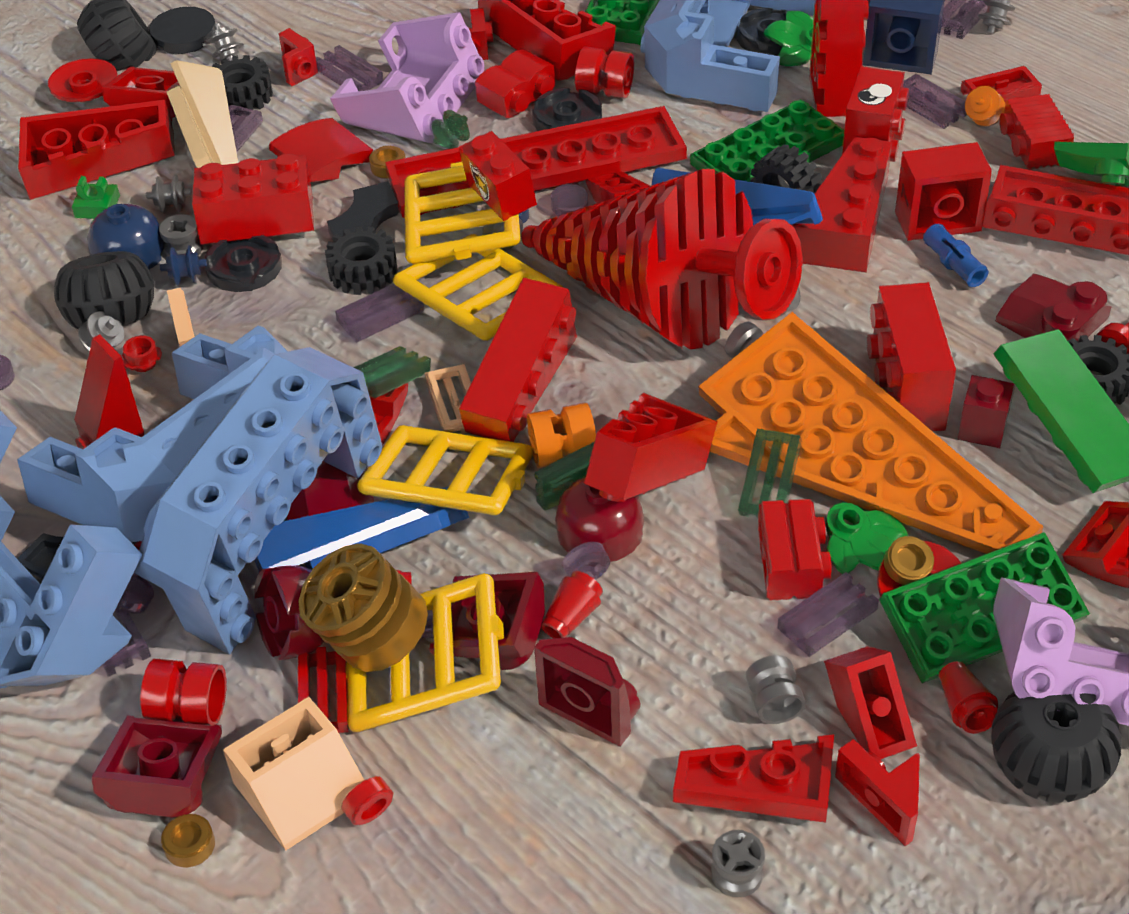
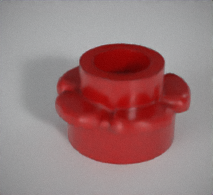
(141, 353)

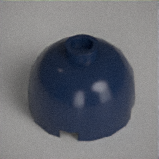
(128, 230)

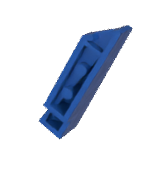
(766, 200)
(375, 524)

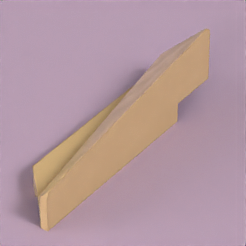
(203, 113)

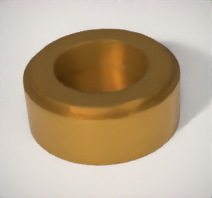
(382, 155)
(908, 560)
(188, 840)

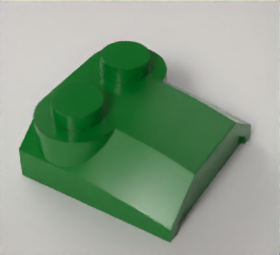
(1098, 159)

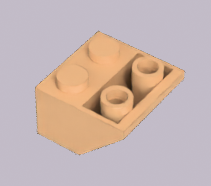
(294, 772)

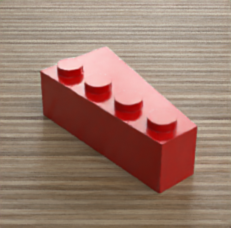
(548, 31)
(836, 53)
(91, 144)
(849, 207)
(520, 361)
(648, 448)

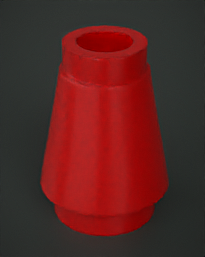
(572, 604)
(968, 698)

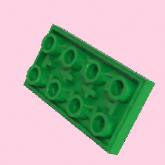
(626, 15)
(792, 126)
(1070, 406)
(952, 611)

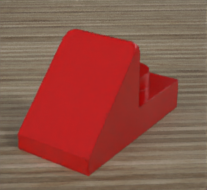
(885, 794)

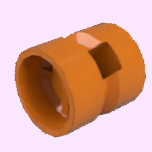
(559, 434)

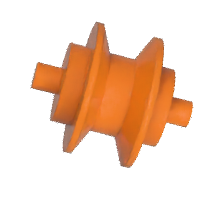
(984, 106)

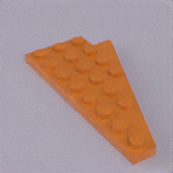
(855, 440)

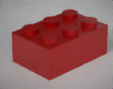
(253, 198)
(912, 352)

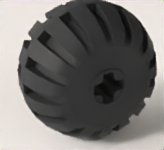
(116, 33)
(106, 283)
(1056, 751)

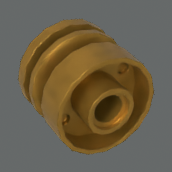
(363, 608)

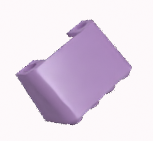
(428, 76)
(1045, 658)

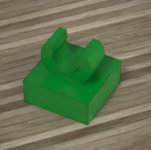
(94, 198)

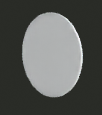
(880, 90)

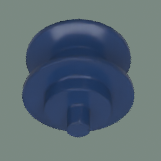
(183, 265)

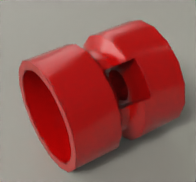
(593, 68)
(177, 691)

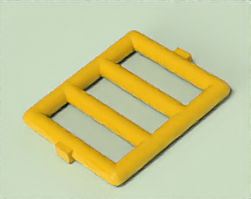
(460, 248)
(463, 313)
(455, 496)
(447, 690)

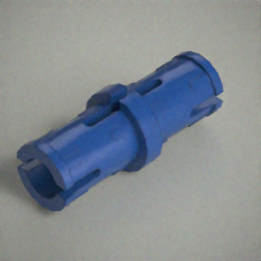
(955, 255)

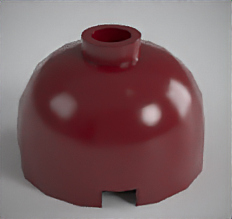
(588, 517)
(280, 624)

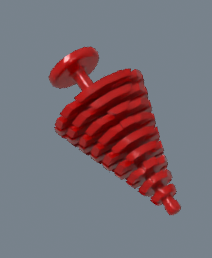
(678, 256)

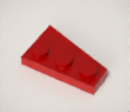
(767, 781)

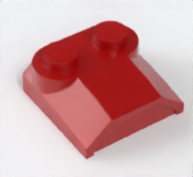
(139, 86)

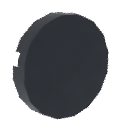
(182, 29)
(751, 31)
(565, 108)
(245, 271)

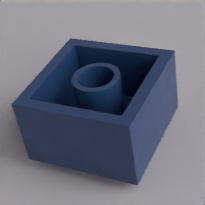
(903, 34)

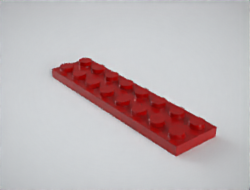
(565, 152)

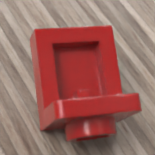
(481, 31)
(297, 57)

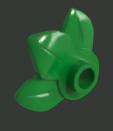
(794, 36)
(864, 540)

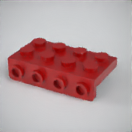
(1059, 209)

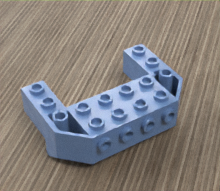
(691, 55)
(126, 474)
(244, 482)
(68, 620)

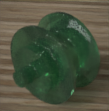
(450, 129)

